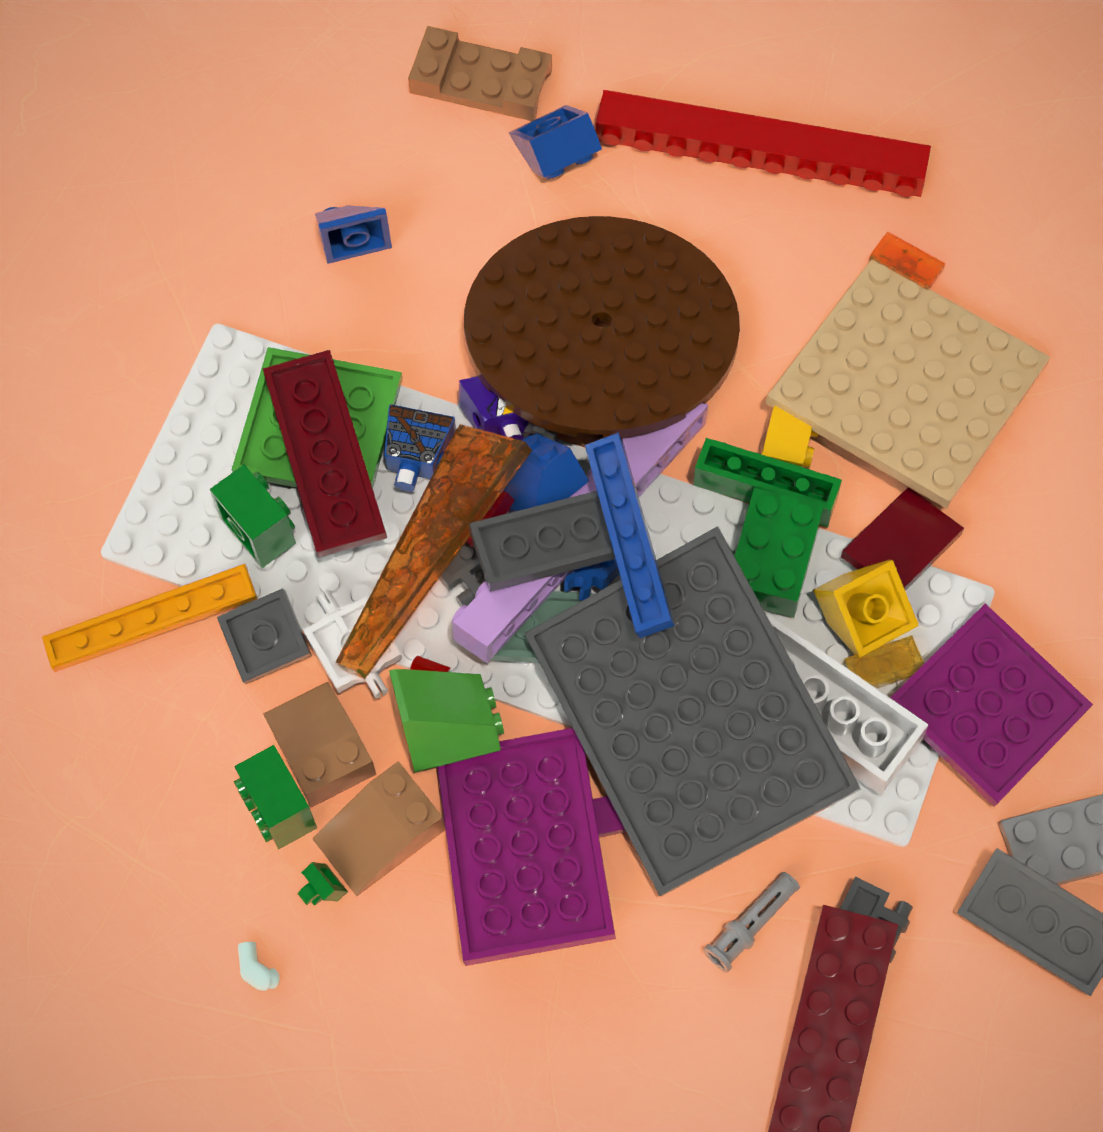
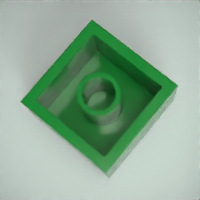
(254, 515)
(271, 790)

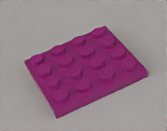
(991, 704)

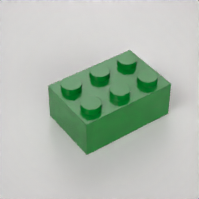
(778, 548)

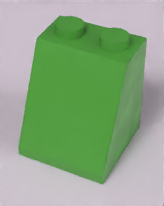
(445, 716)

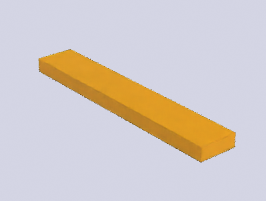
(149, 618)

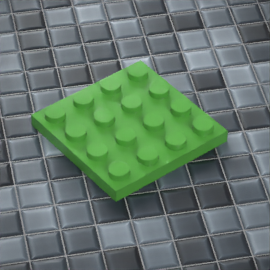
(368, 398)

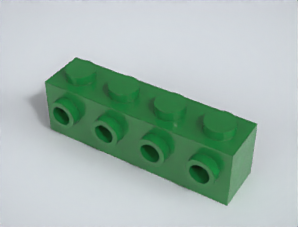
(737, 472)

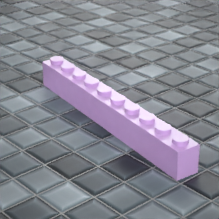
(499, 614)

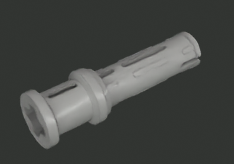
(743, 937)

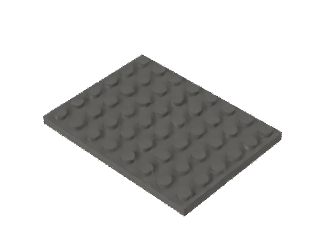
(696, 725)

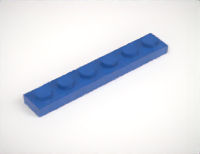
(629, 536)

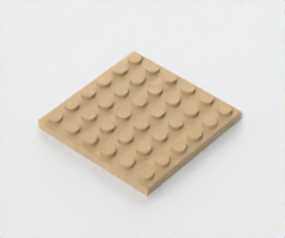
(908, 382)

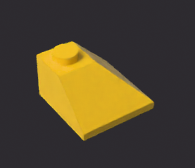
(867, 607)

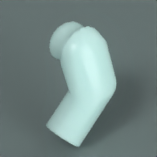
(254, 972)

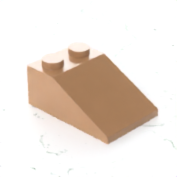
(320, 744)
(379, 829)

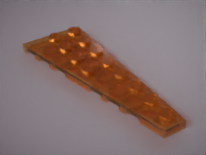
(459, 493)

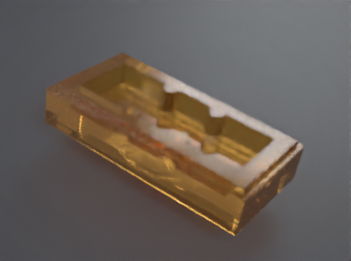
(907, 261)

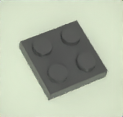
(264, 636)

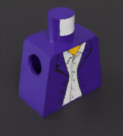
(488, 411)

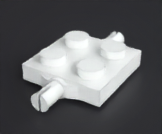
(331, 634)

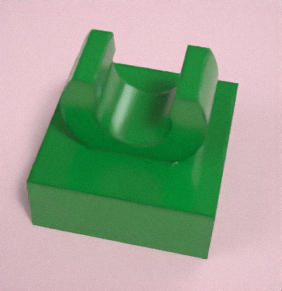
(322, 885)

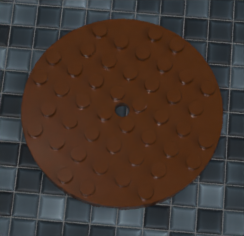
(545, 358)

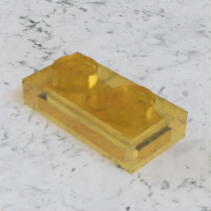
(887, 663)

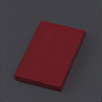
(908, 533)

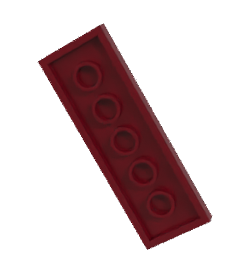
(324, 454)
(834, 1023)

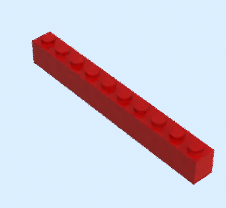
(762, 143)

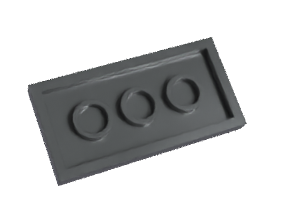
(542, 541)
(1038, 920)

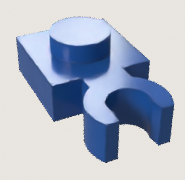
(595, 575)

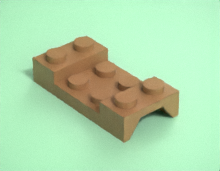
(479, 74)

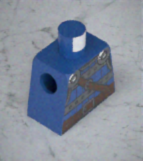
(415, 443)

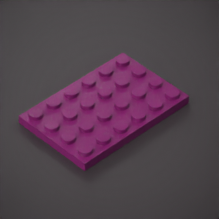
(525, 849)

